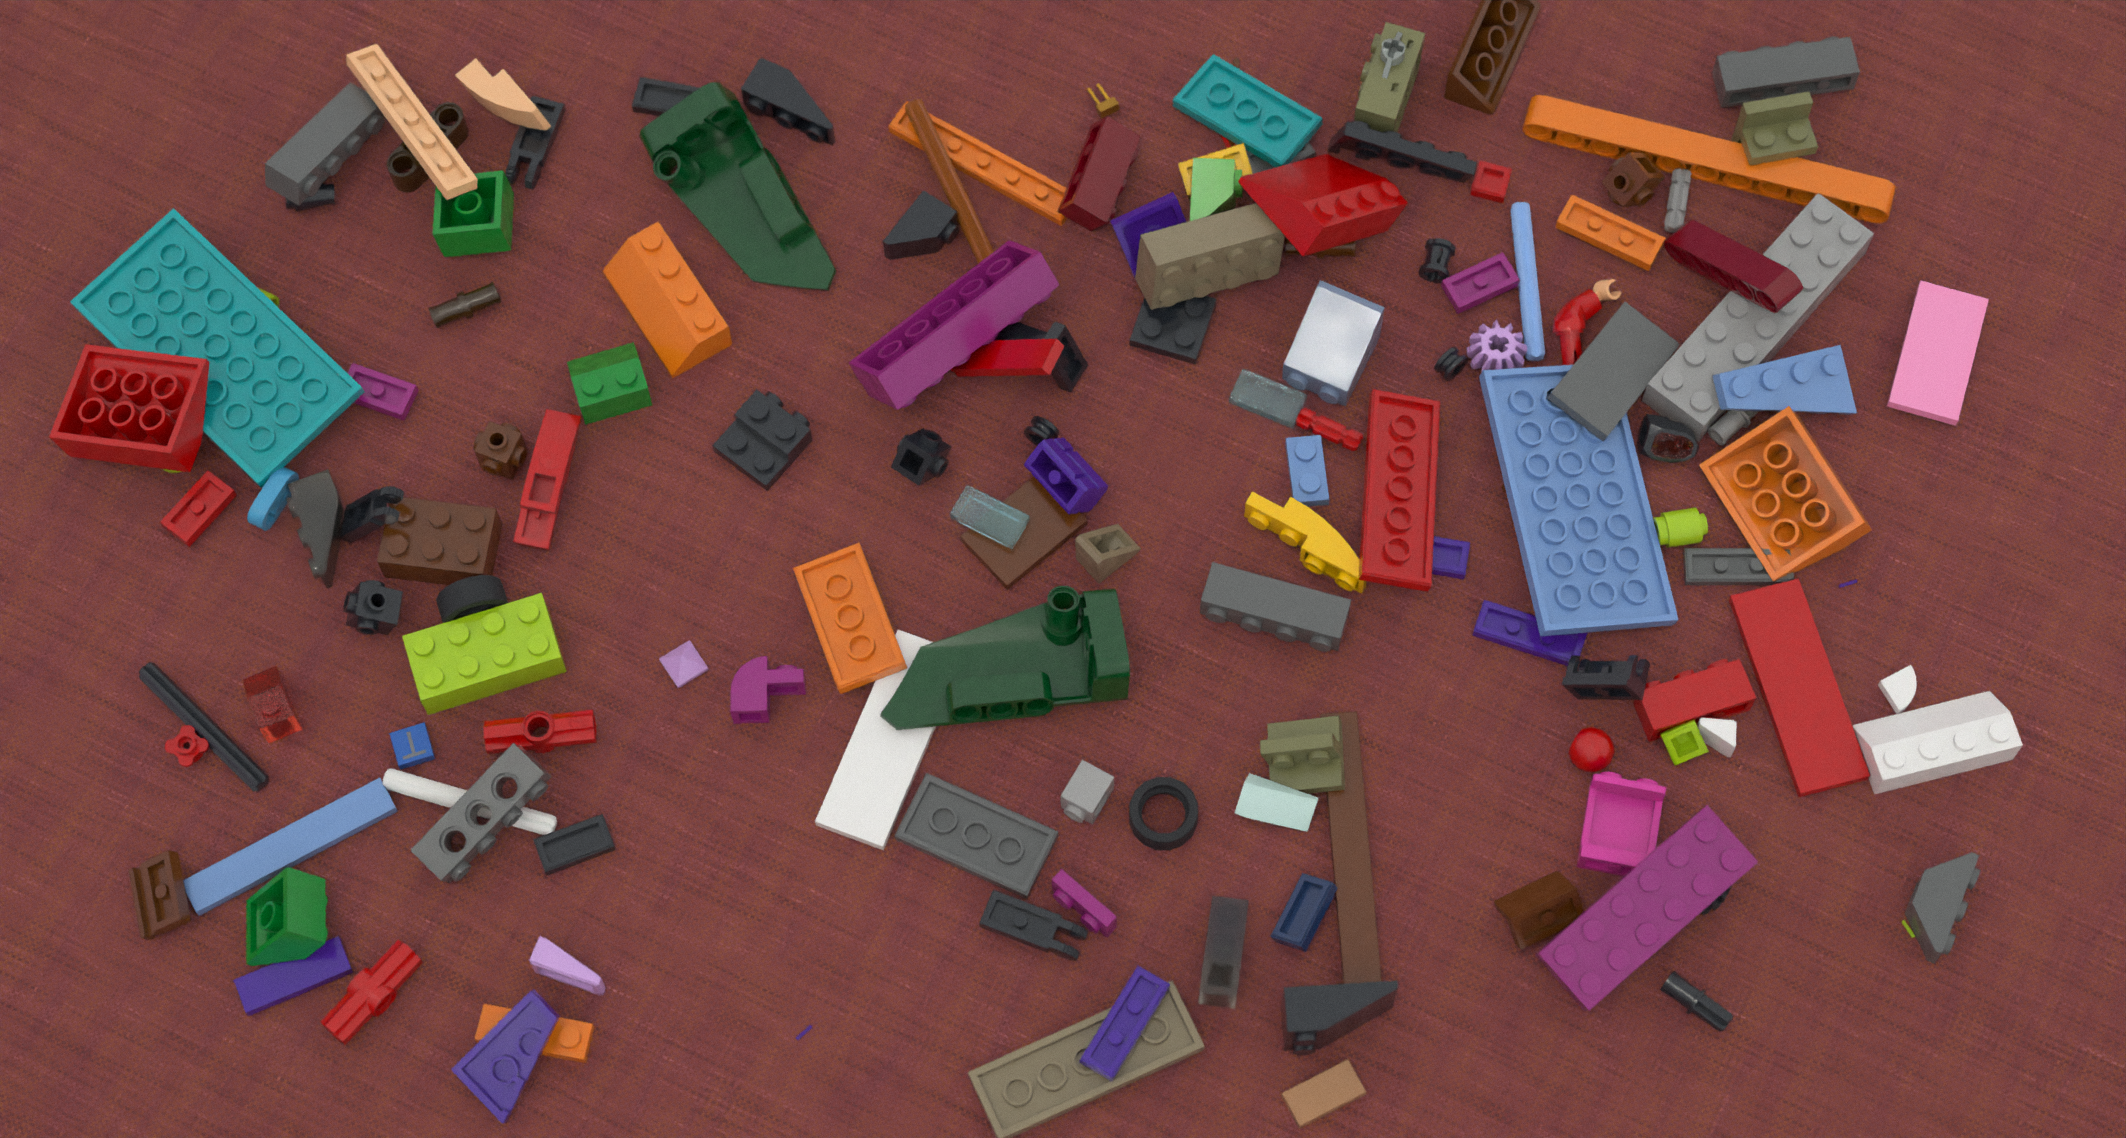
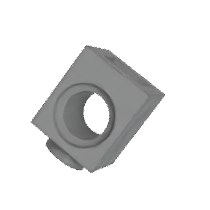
(1086, 793)

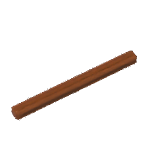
(949, 179)

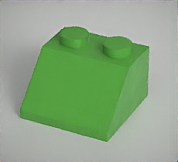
(1214, 186)

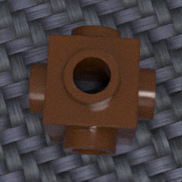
(1632, 180)
(500, 449)

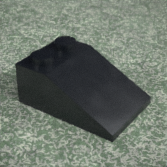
(1325, 1013)

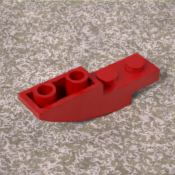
(546, 479)

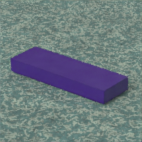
(1521, 632)
(292, 978)
(1124, 1023)

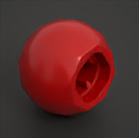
(1591, 750)

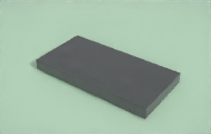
(1613, 371)
(976, 835)

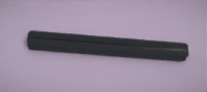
(204, 726)

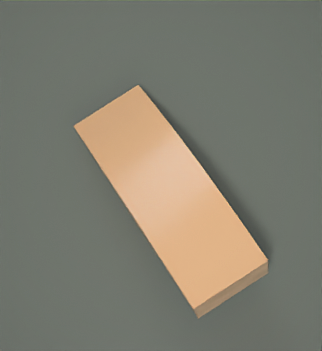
(501, 96)

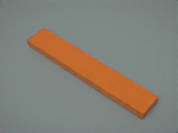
(990, 167)

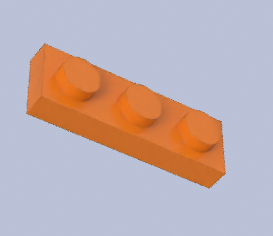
(1610, 232)
(567, 1041)

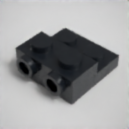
(764, 439)

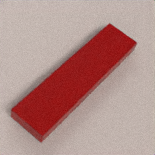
(1012, 358)

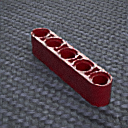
(1733, 266)

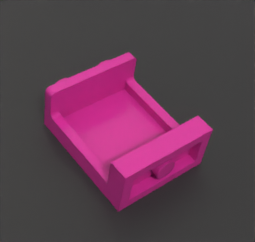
(1619, 823)

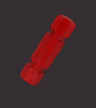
(1329, 429)

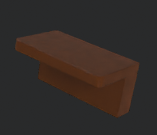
(1540, 908)

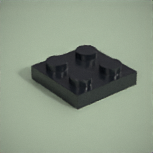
(1175, 329)

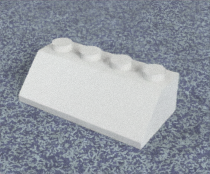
(1937, 741)

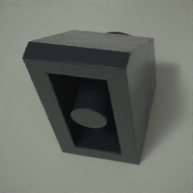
(922, 229)

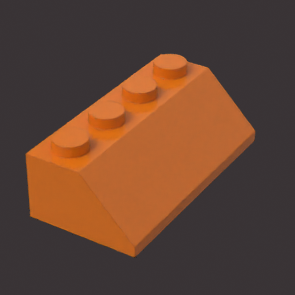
(667, 301)

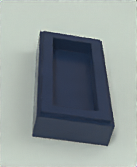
(1304, 912)

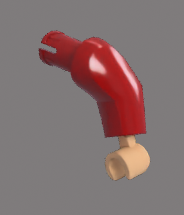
(1573, 316)

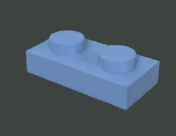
(1307, 470)

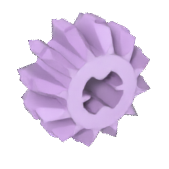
(1499, 340)

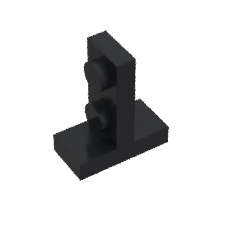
(1070, 363)

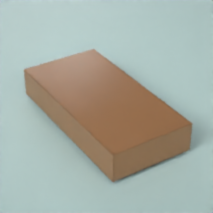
(1323, 1094)

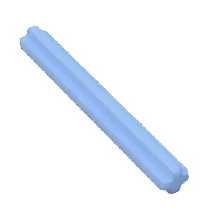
(1528, 282)

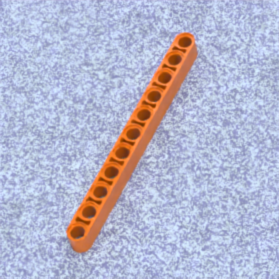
(1706, 158)

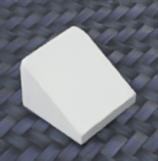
(1719, 734)

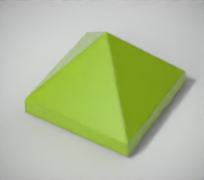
(1684, 742)

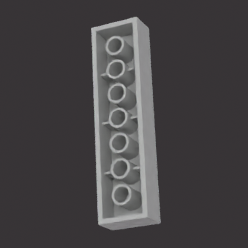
(1737, 334)

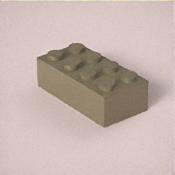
(1208, 255)

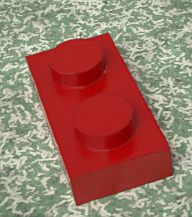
(198, 508)

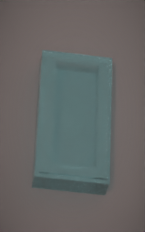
(1267, 398)
(989, 516)

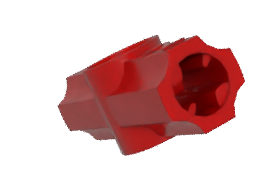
(564, 730)
(371, 992)

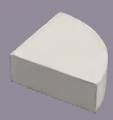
(1899, 688)

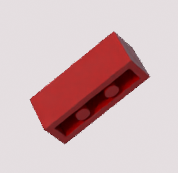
(1711, 693)

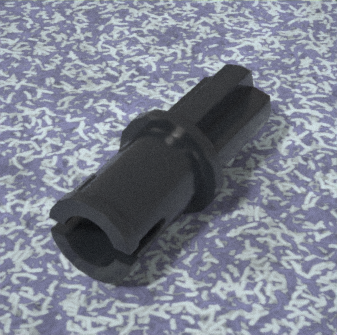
(1696, 1002)

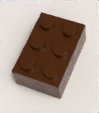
(439, 542)

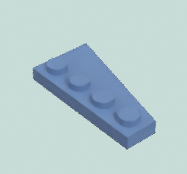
(1805, 382)

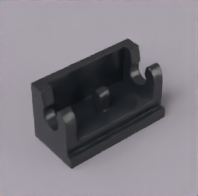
(1606, 678)

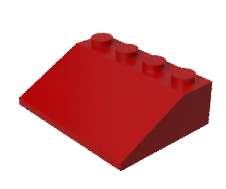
(1325, 202)
(134, 408)

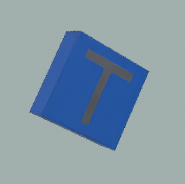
(412, 746)

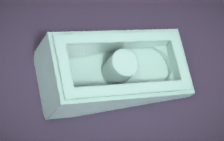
(1275, 803)

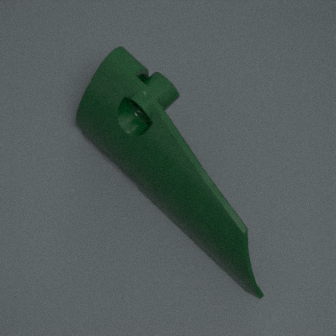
(737, 189)
(1019, 665)

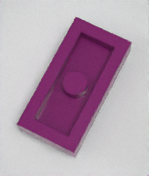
(1480, 283)
(383, 392)
(1094, 913)

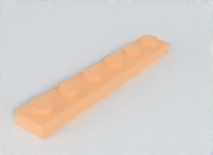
(411, 121)

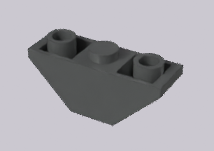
(1940, 902)

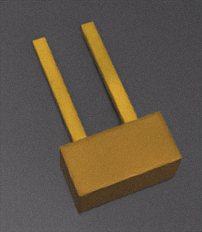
(1106, 107)

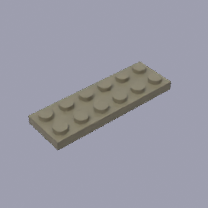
(1050, 1080)

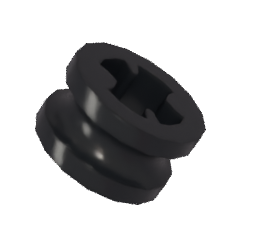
(1451, 363)
(1041, 430)

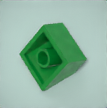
(609, 383)
(286, 918)

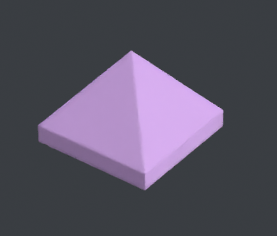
(683, 664)

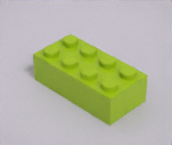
(484, 654)

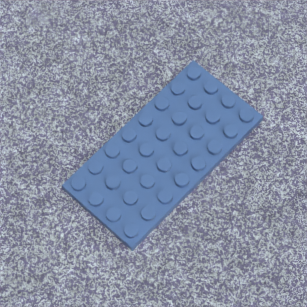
(1576, 511)

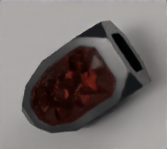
(1666, 440)

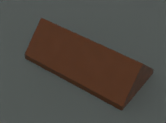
(1489, 53)

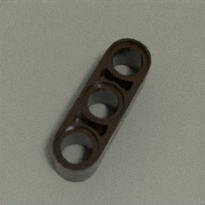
(404, 159)

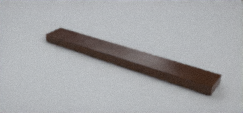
(1353, 864)

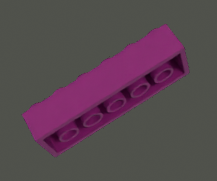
(954, 324)
(1646, 908)

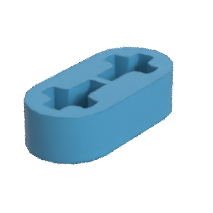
(271, 499)

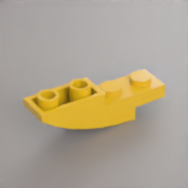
(1321, 545)

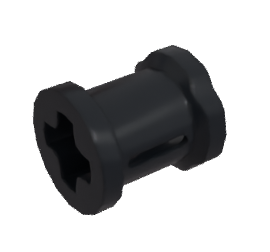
(1436, 260)

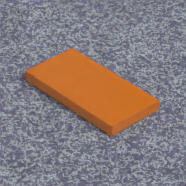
(850, 618)

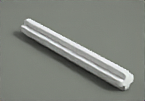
(448, 795)

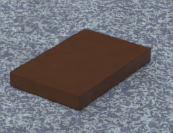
(1046, 532)

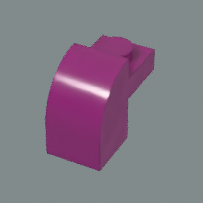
(756, 683)

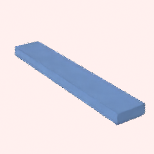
(289, 846)

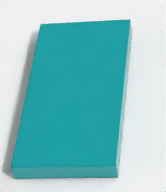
(1247, 112)

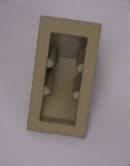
(1104, 550)

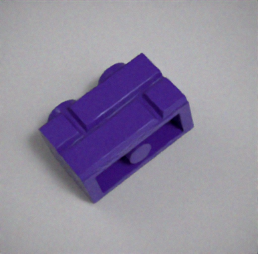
(1066, 475)

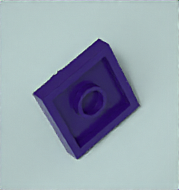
(1147, 218)

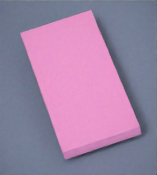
(1937, 353)

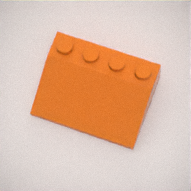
(1785, 495)

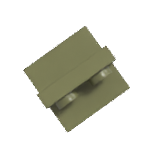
(1776, 128)
(1306, 754)

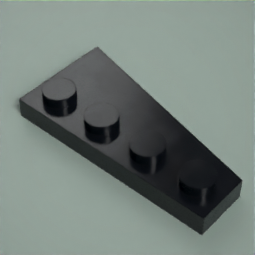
(1400, 152)

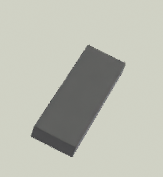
(1727, 567)

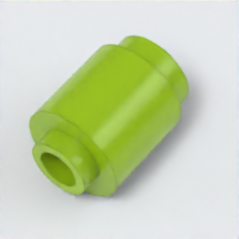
(1681, 527)

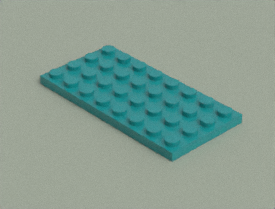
(265, 377)

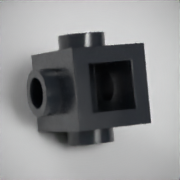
(921, 456)
(372, 608)

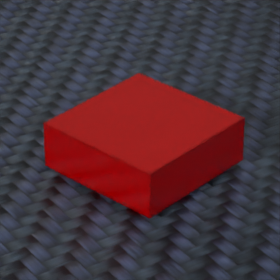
(1491, 181)

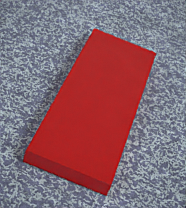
(1399, 490)
(1799, 688)

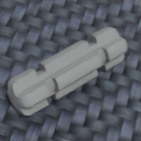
(1677, 200)

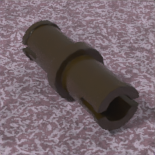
(464, 304)

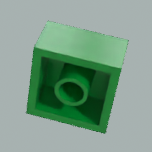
(477, 219)

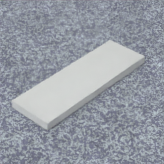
(876, 765)

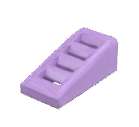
(558, 965)

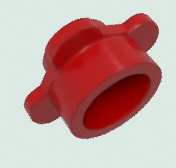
(188, 756)

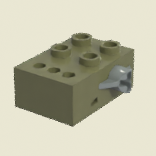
(1389, 77)

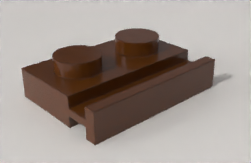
(159, 895)

